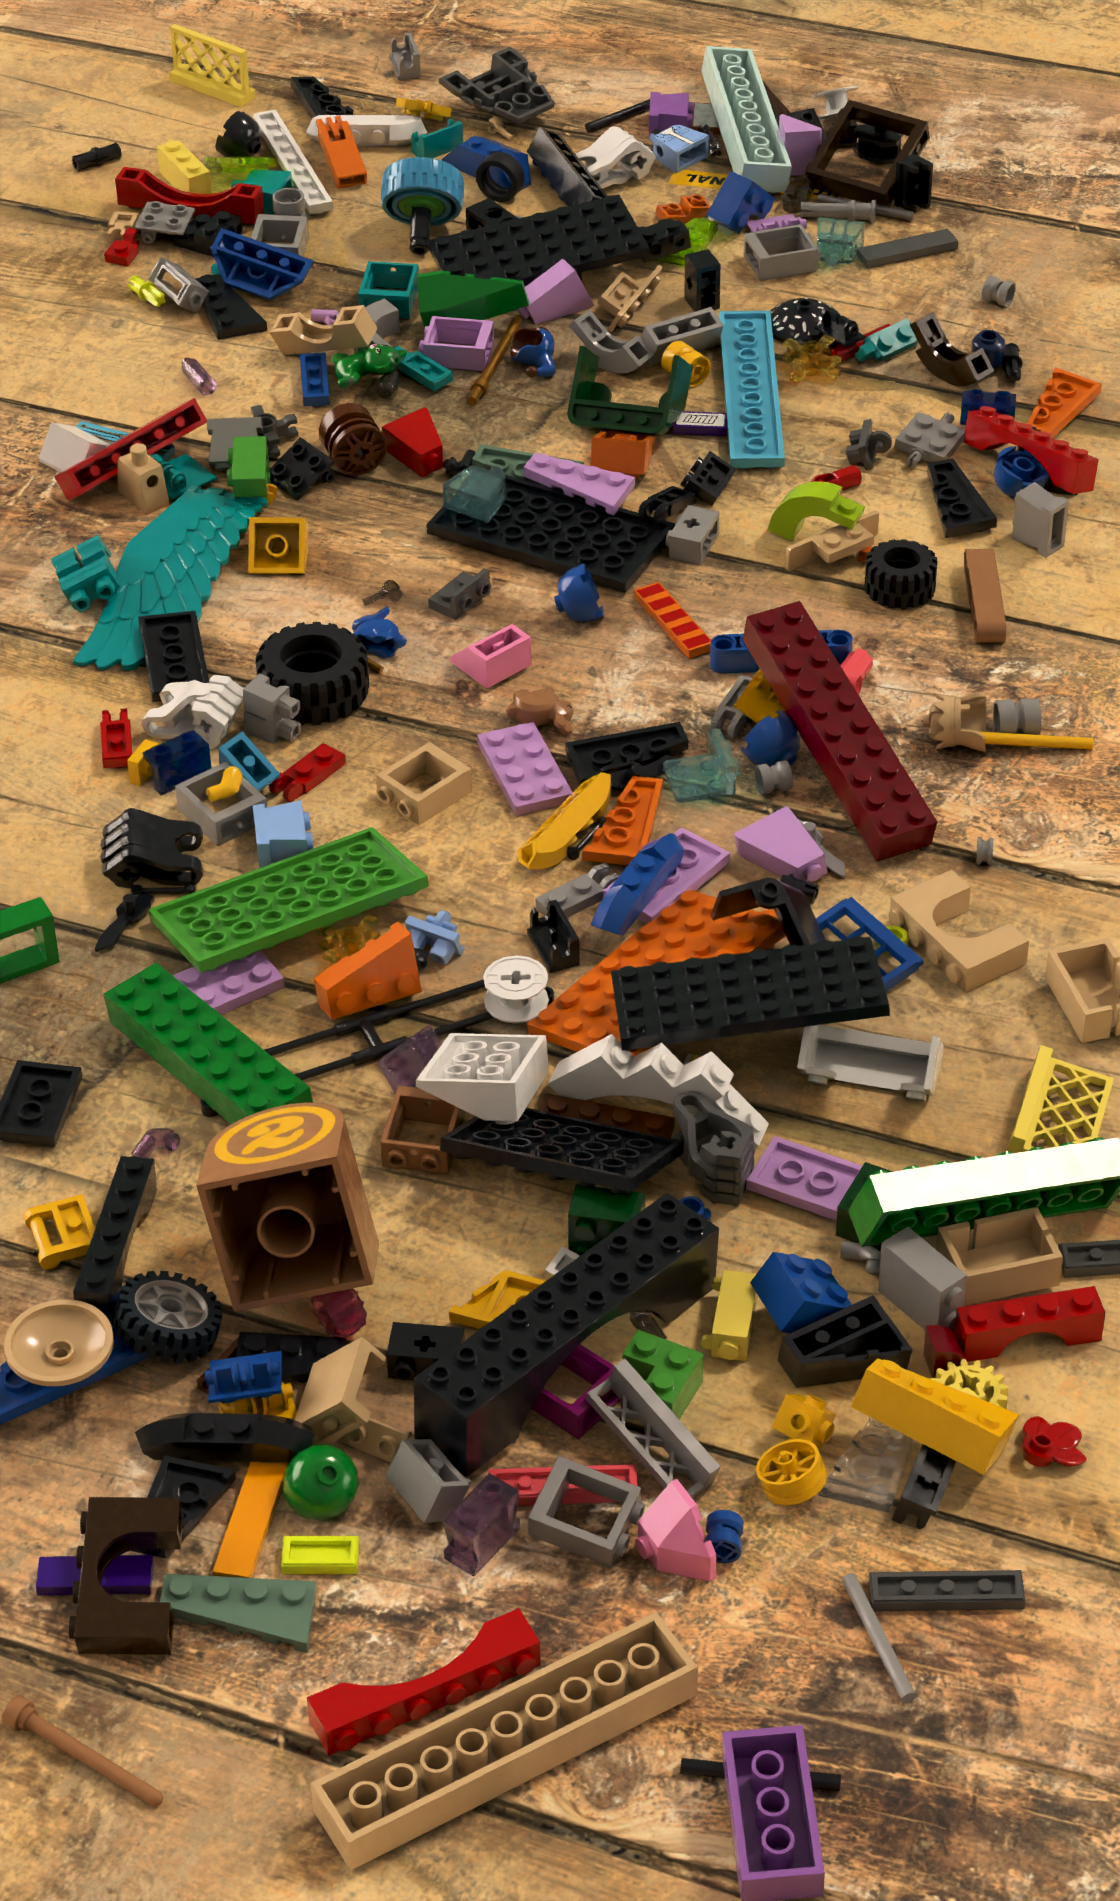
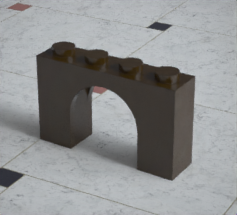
(110, 1530)

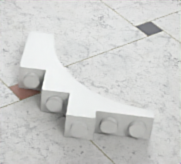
(653, 1074)

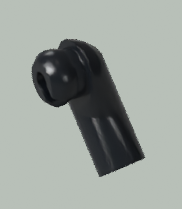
(453, 467)

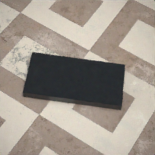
(172, 650)

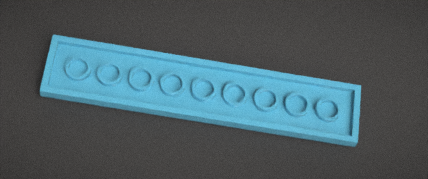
(751, 390)

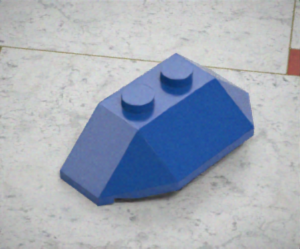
(472, 153)
(257, 265)

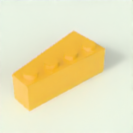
(935, 1414)

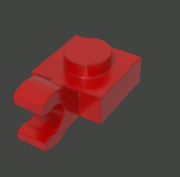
(123, 251)

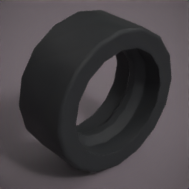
(511, 168)

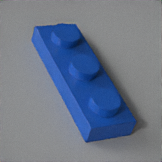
(314, 379)

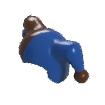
(533, 349)

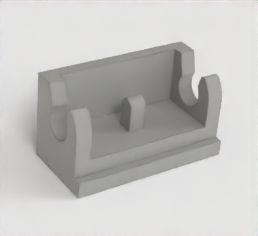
(405, 58)

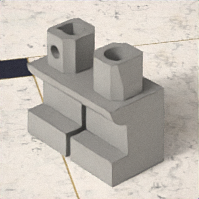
(270, 711)

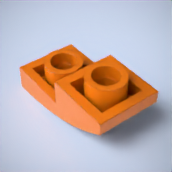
(688, 208)

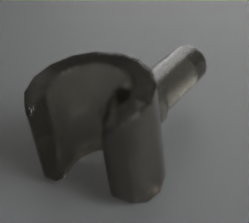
(389, 589)

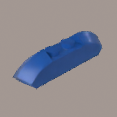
(638, 884)

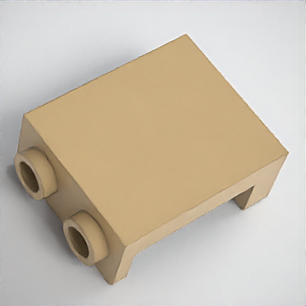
(332, 1389)

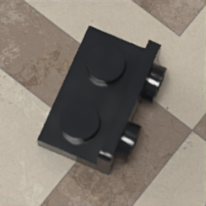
(709, 477)

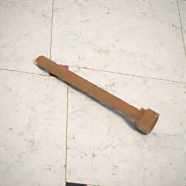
(22, 1716)

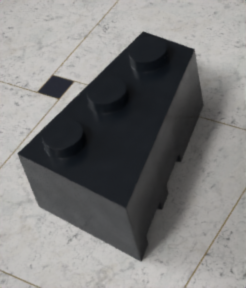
(843, 1345)

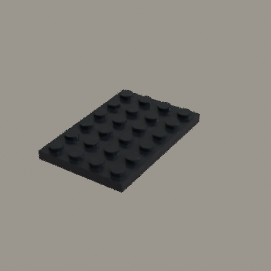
(565, 1149)

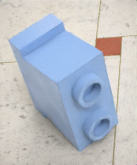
(281, 831)

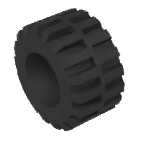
(900, 574)

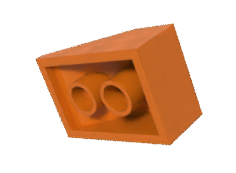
(622, 452)

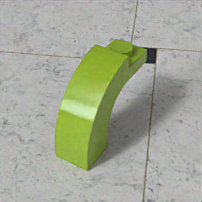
(813, 499)

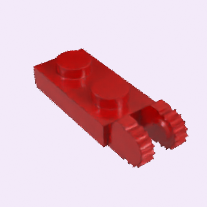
(116, 740)
(308, 772)

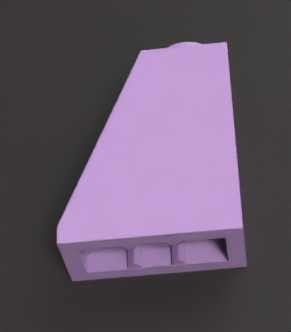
(555, 294)
(782, 846)

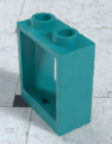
(380, 275)

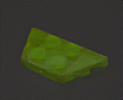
(241, 164)

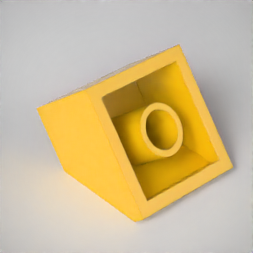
(277, 545)

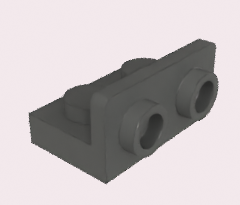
(461, 594)

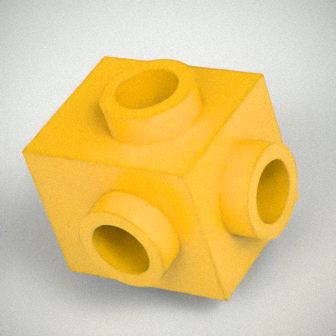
(805, 1419)

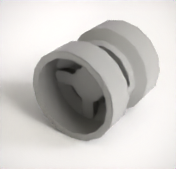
(998, 291)
(777, 776)

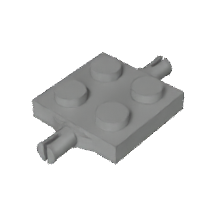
(929, 439)

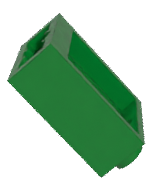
(20, 918)

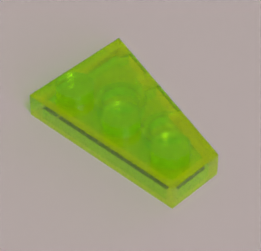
(701, 233)

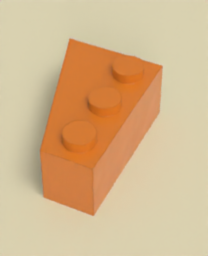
(370, 977)

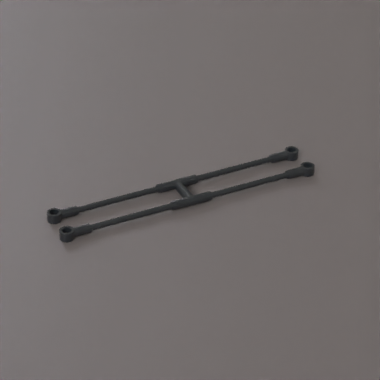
(377, 1047)

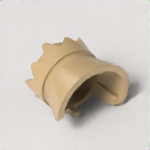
(958, 721)

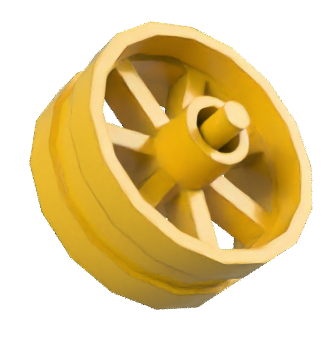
(791, 1472)

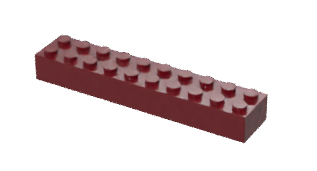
(839, 731)

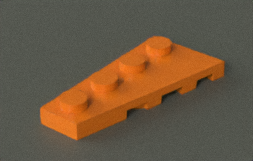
(1062, 401)

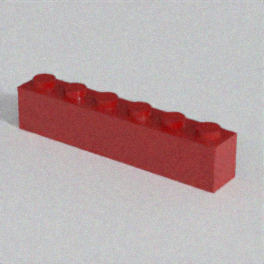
(153, 435)

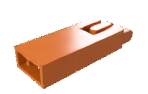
(341, 153)

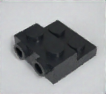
(204, 229)
(665, 238)

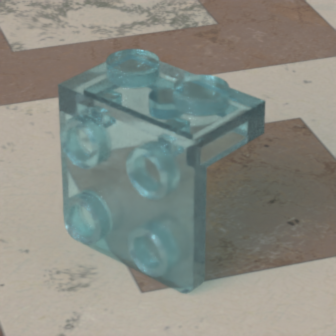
(704, 774)

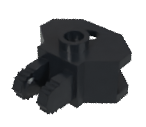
(878, 142)

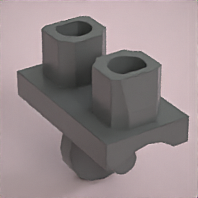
(867, 444)

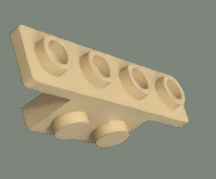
(624, 296)
(833, 543)

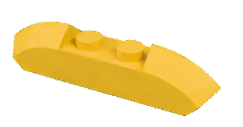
(558, 832)

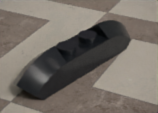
(225, 1437)

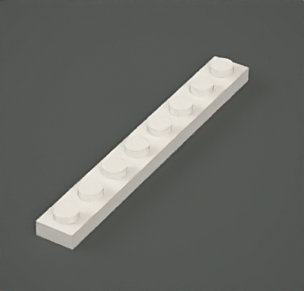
(292, 159)

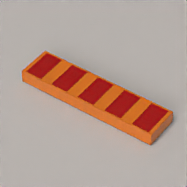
(673, 619)

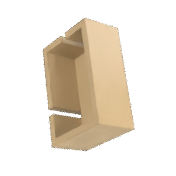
(1087, 987)
(1007, 1255)

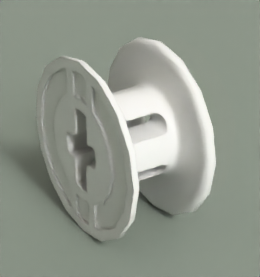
(834, 100)
(515, 989)

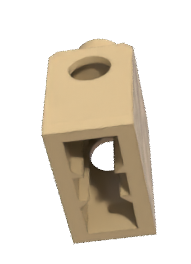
(142, 480)

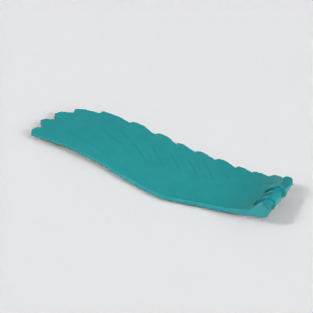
(168, 570)

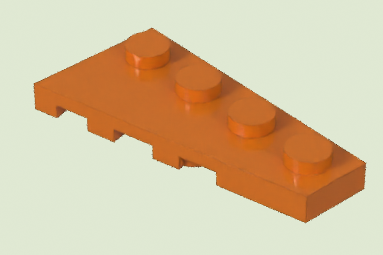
(628, 825)

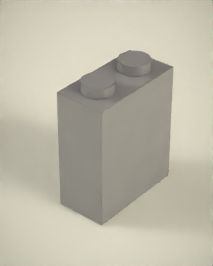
(920, 1280)

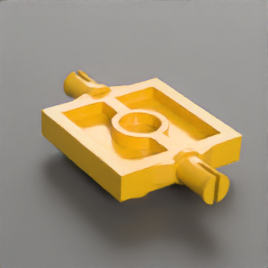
(430, 109)

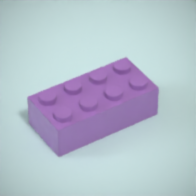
(772, 1814)

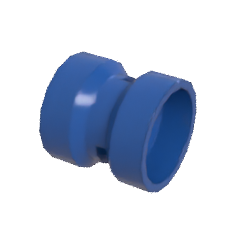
(724, 1531)

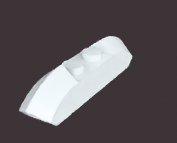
(376, 129)

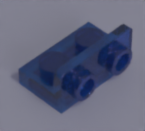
(1002, 401)
(178, 760)

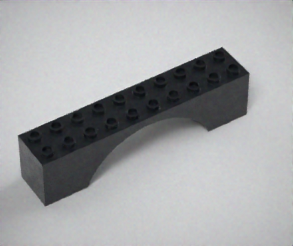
(486, 1385)

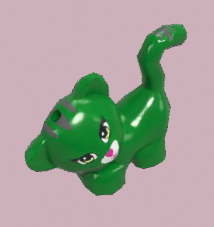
(373, 359)

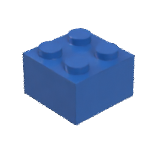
(798, 1290)

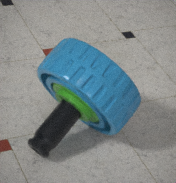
(422, 195)

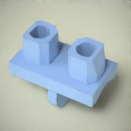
(437, 933)

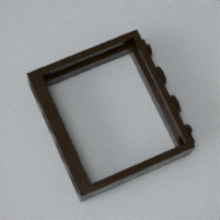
(855, 189)

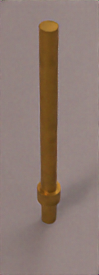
(481, 384)

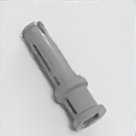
(851, 210)

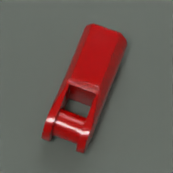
(845, 477)

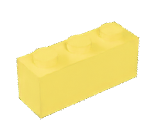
(183, 168)

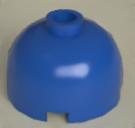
(1018, 470)
(578, 595)
(773, 741)

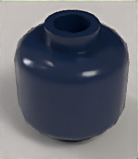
(992, 344)

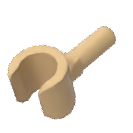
(497, 126)

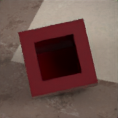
(940, 1347)

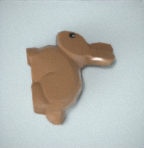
(541, 708)

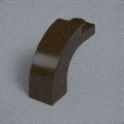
(944, 359)

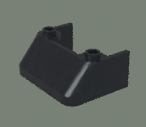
(788, 903)

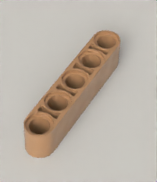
(984, 596)

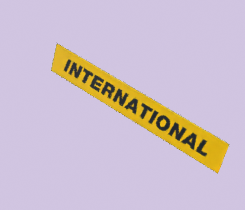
(716, 180)

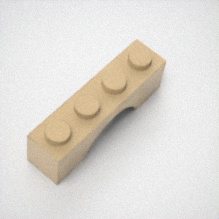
(300, 335)

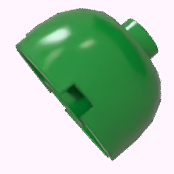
(320, 1482)

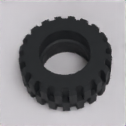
(321, 667)

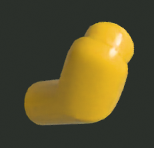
(229, 785)

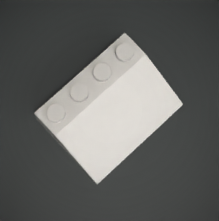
(487, 1073)

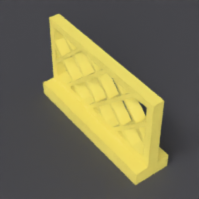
(209, 81)
(1036, 1098)

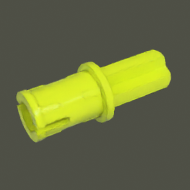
(146, 291)

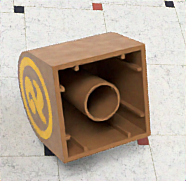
(287, 1206)

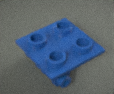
(244, 1377)

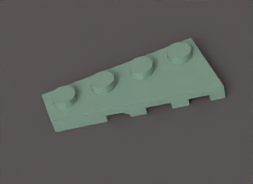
(257, 1606)

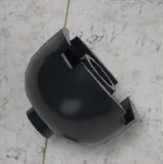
(240, 137)

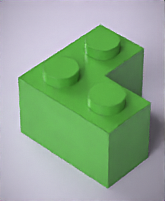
(249, 466)
(667, 1368)

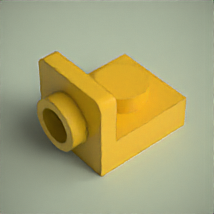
(138, 767)

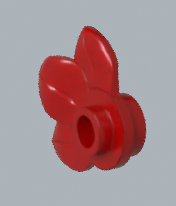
(1051, 1443)

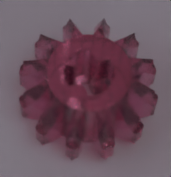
(340, 1312)

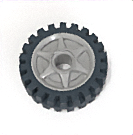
(167, 1317)

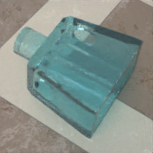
(839, 240)
(475, 492)

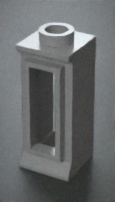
(192, 292)

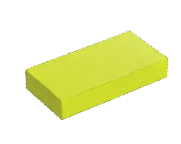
(320, 1555)

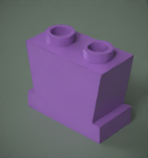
(669, 110)

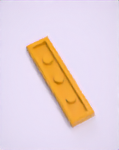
(250, 1520)

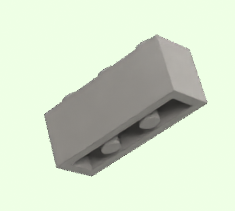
(697, 329)

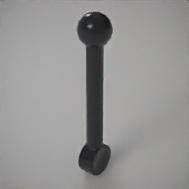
(574, 852)
(188, 889)

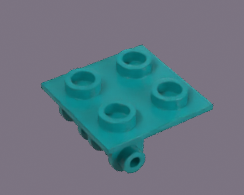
(182, 473)

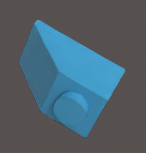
(247, 757)

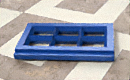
(883, 936)

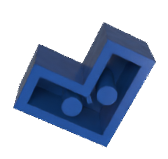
(738, 201)

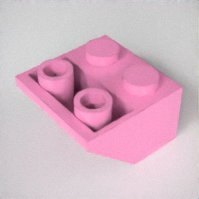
(495, 656)

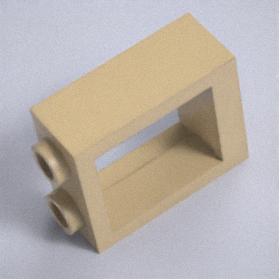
(452, 786)

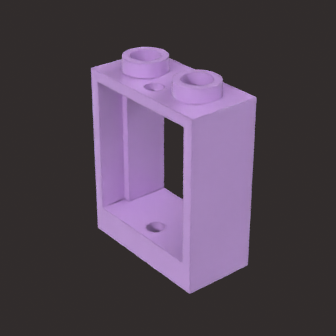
(459, 332)

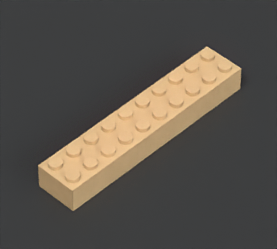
(503, 1740)

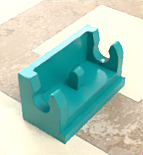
(438, 142)

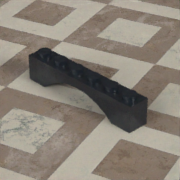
(104, 1264)

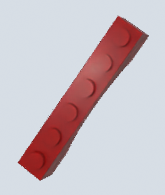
(139, 186)
(1067, 466)
(356, 1712)

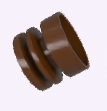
(352, 439)

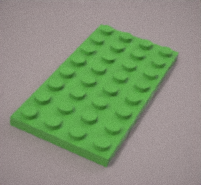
(287, 899)

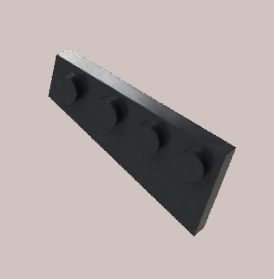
(316, 98)
(642, 746)

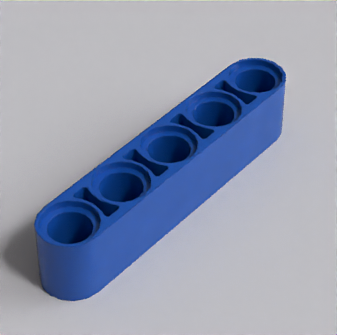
(731, 654)

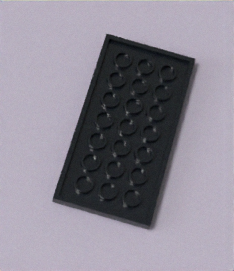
(524, 248)
(559, 534)
(748, 993)

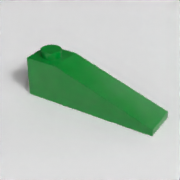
(467, 296)

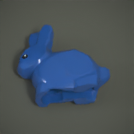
(379, 634)

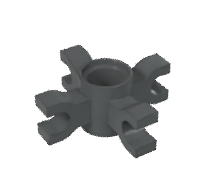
(275, 428)

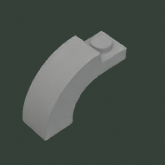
(613, 353)

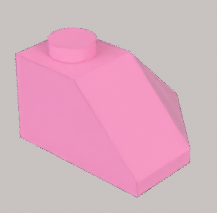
(673, 1536)

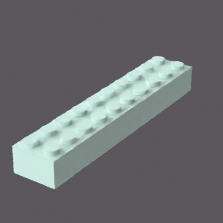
(746, 117)

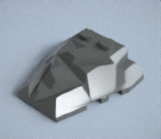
(504, 90)

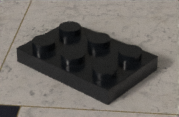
(37, 1102)

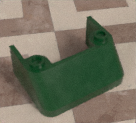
(592, 405)

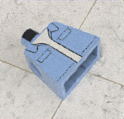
(679, 147)

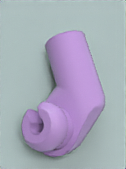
(324, 316)

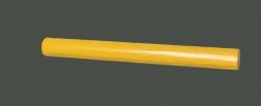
(1038, 740)

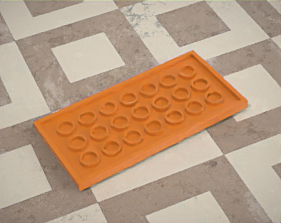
(681, 932)

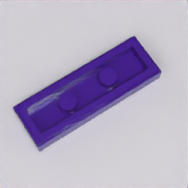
(123, 1576)

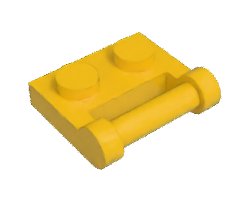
(72, 1224)

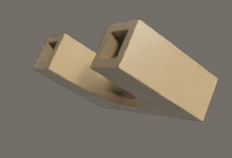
(963, 960)

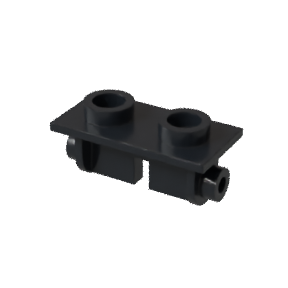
(840, 327)

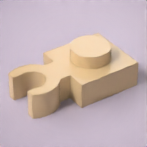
(119, 223)

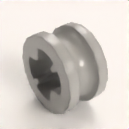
(984, 851)

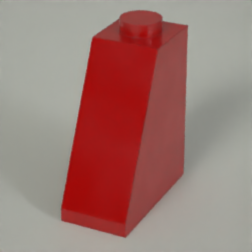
(415, 442)

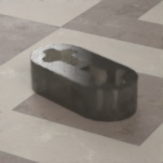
(798, 191)

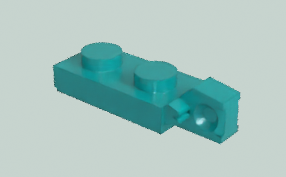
(887, 342)
(424, 370)

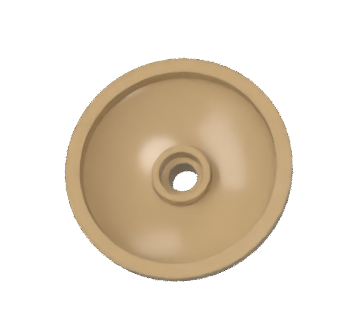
(58, 1342)

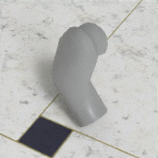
(869, 1254)

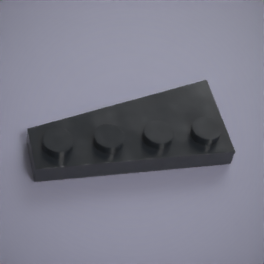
(228, 311)
(958, 501)

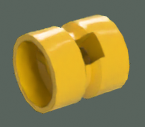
(700, 363)

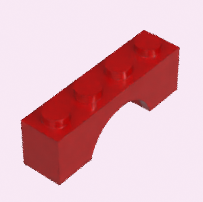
(992, 1326)

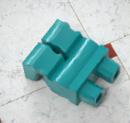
(87, 576)

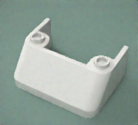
(870, 1060)

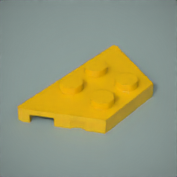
(494, 1299)

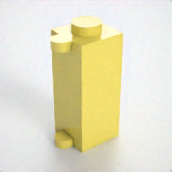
(733, 1316)

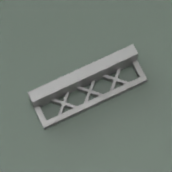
(658, 1421)

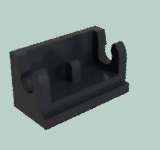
(913, 183)
(554, 938)
(924, 1486)

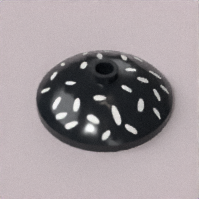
(796, 318)

